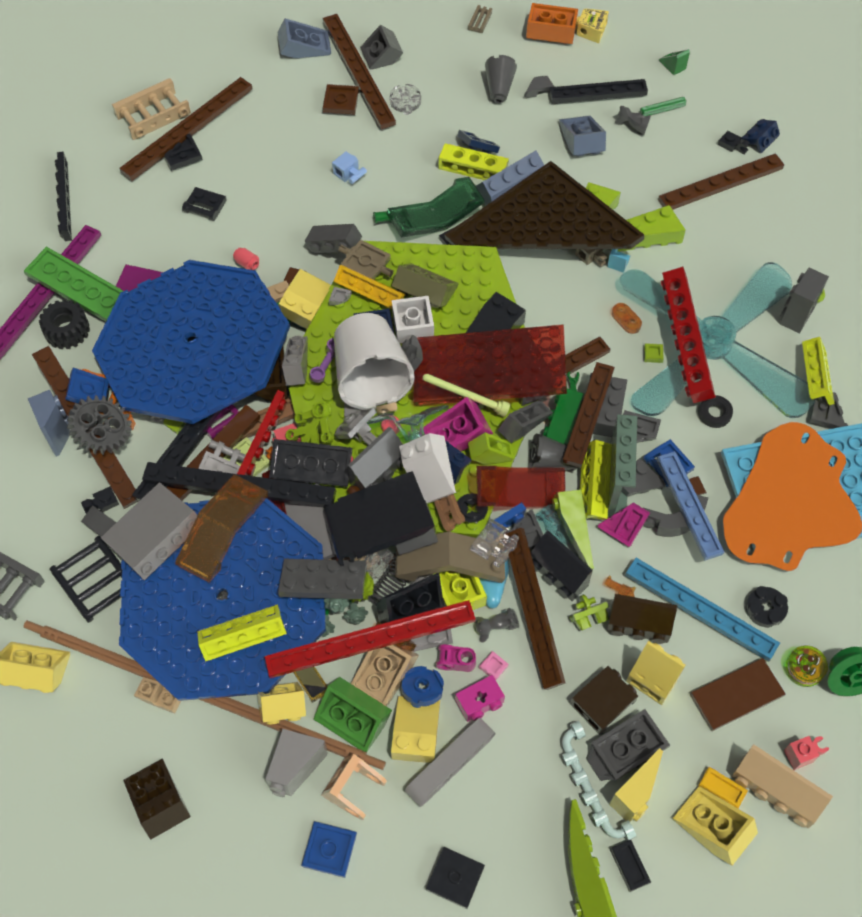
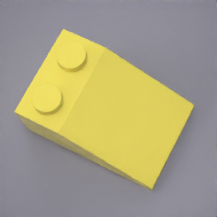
(303, 298)
(415, 732)
(633, 796)
(717, 825)

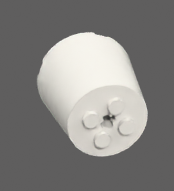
(370, 362)

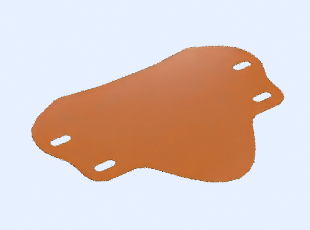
(791, 500)

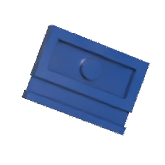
(512, 516)

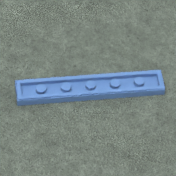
(690, 506)

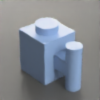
(347, 168)

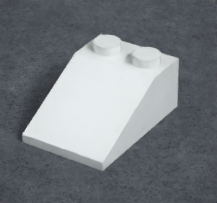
(430, 464)

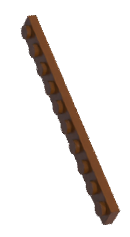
(359, 72)
(189, 125)
(108, 462)

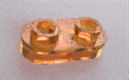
(625, 318)

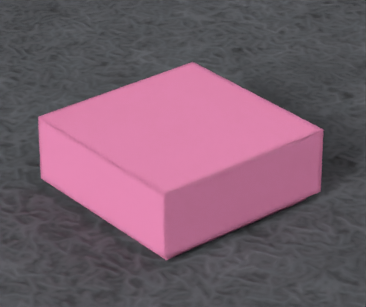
(493, 665)

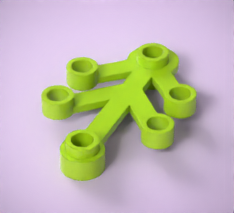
(310, 431)

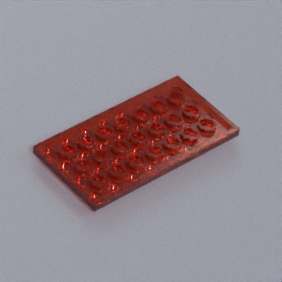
(493, 364)

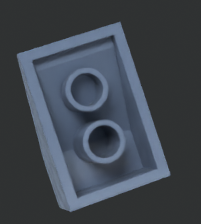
(302, 40)
(583, 135)

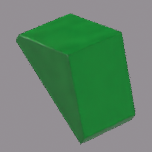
(675, 61)

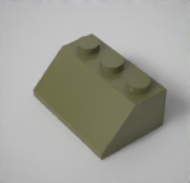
(423, 282)

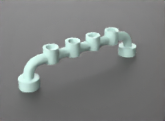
(590, 797)

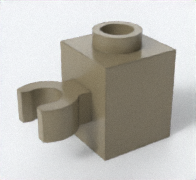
(590, 255)

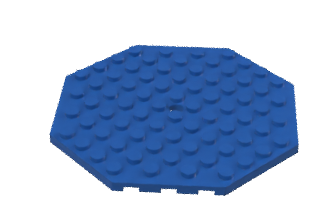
(165, 375)
(172, 604)

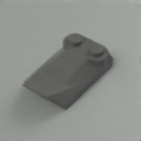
(626, 747)

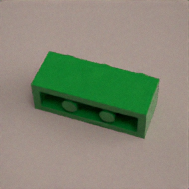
(564, 416)

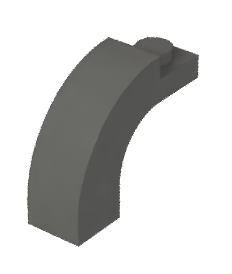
(670, 524)

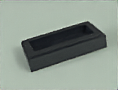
(630, 865)

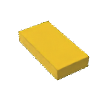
(723, 787)

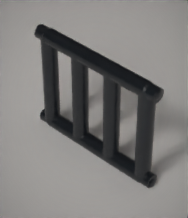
(67, 586)

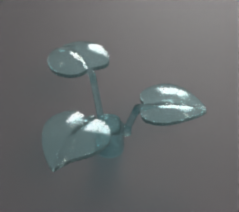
(413, 421)

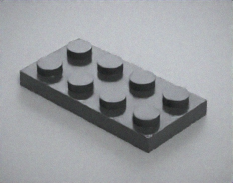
(322, 579)

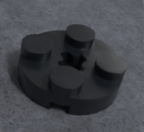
(775, 599)

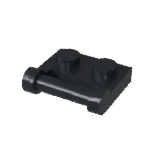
(207, 200)

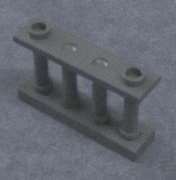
(28, 577)

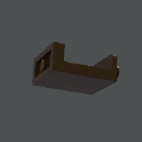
(604, 699)

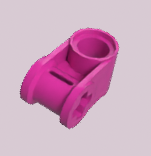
(454, 658)

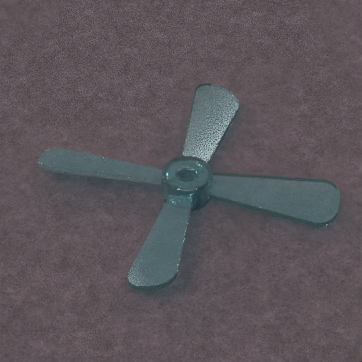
(718, 335)

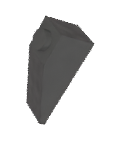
(524, 420)

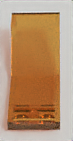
(217, 526)

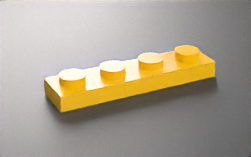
(367, 286)

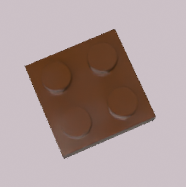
(341, 99)

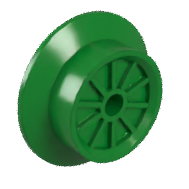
(846, 672)

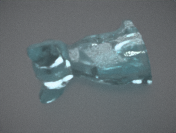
(551, 522)

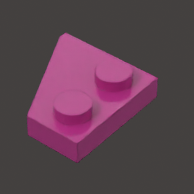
(626, 523)

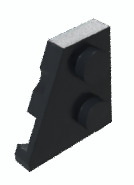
(183, 154)

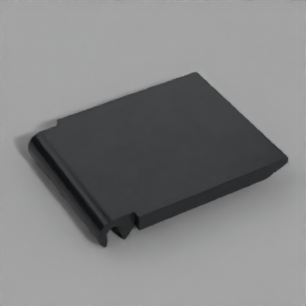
(377, 517)

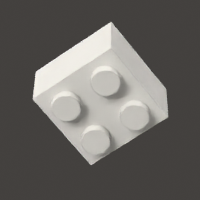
(412, 317)

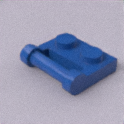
(667, 447)

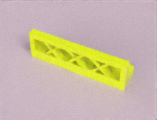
(817, 369)
(597, 479)
(242, 634)

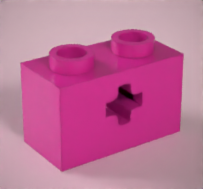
(484, 689)

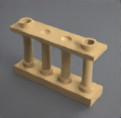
(145, 98)

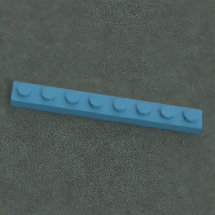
(702, 609)

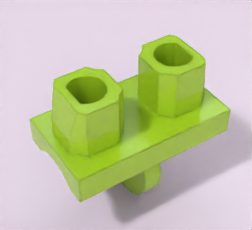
(599, 612)

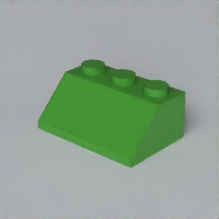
(352, 714)

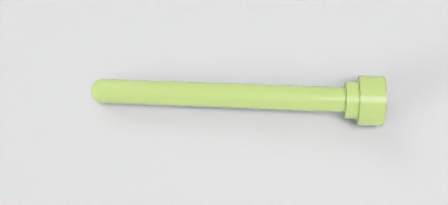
(500, 407)

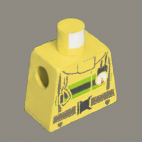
(592, 24)

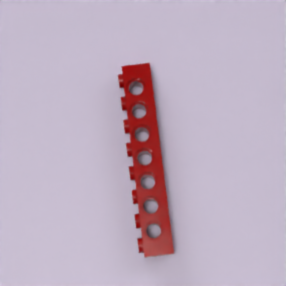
(704, 388)

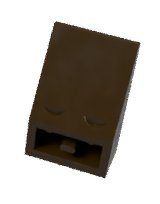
(156, 799)

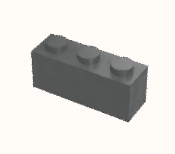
(330, 237)

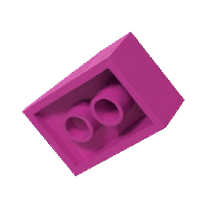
(460, 424)

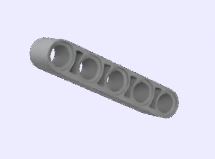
(450, 762)

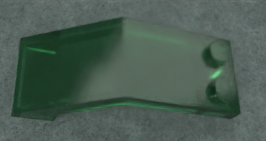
(438, 213)

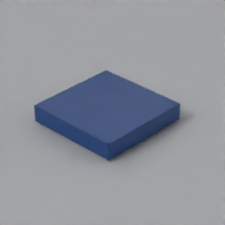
(85, 384)
(329, 849)

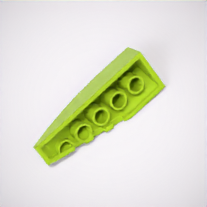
(589, 889)

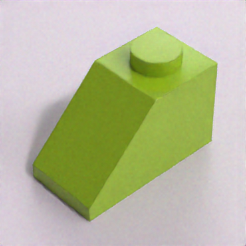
(490, 449)

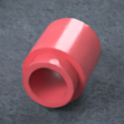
(246, 258)

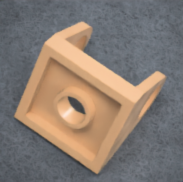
(339, 779)

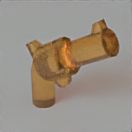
(621, 589)

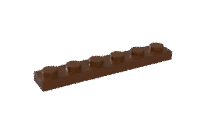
(588, 415)

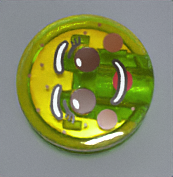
(806, 666)

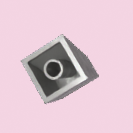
(294, 761)

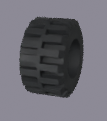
(61, 313)

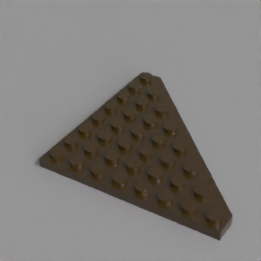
(546, 213)

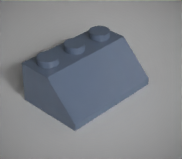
(51, 419)

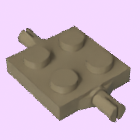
(366, 259)

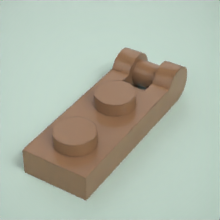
(446, 507)

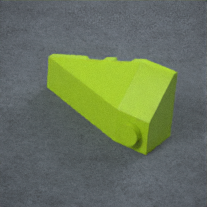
(572, 516)

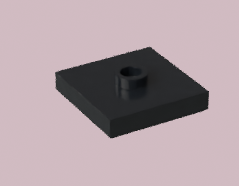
(455, 877)

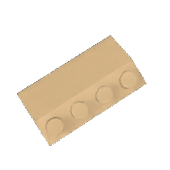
(781, 787)

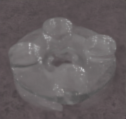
(405, 105)
(377, 562)

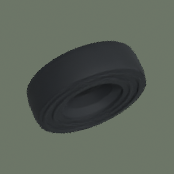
(715, 422)

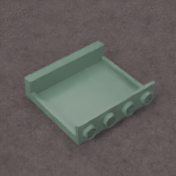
(622, 461)

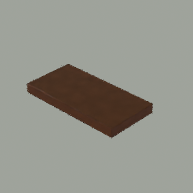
(737, 694)

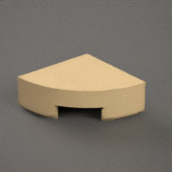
(386, 408)

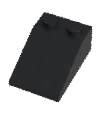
(498, 314)

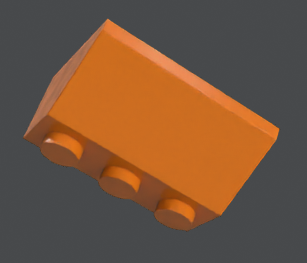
(552, 23)

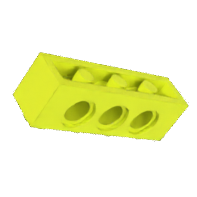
(470, 162)

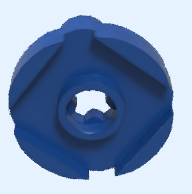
(422, 697)

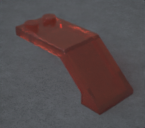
(514, 485)

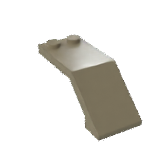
(448, 554)

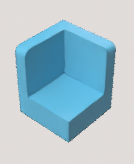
(618, 260)

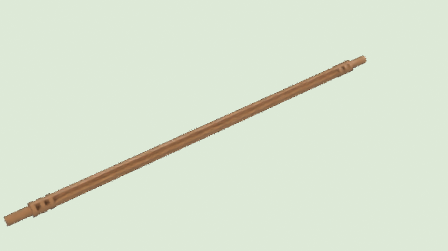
(224, 702)

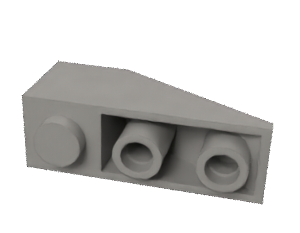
(295, 361)

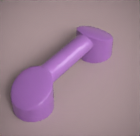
(317, 374)

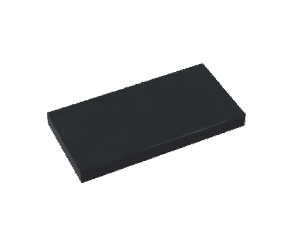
(310, 463)

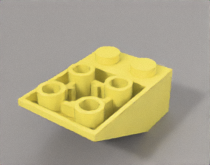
(655, 672)

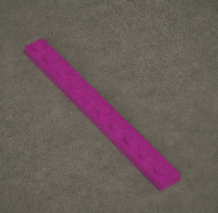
(40, 294)

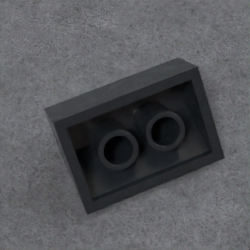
(560, 566)
(411, 600)

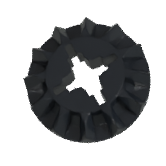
(471, 500)

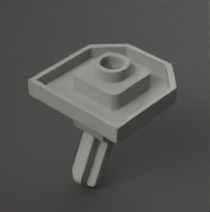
(356, 426)

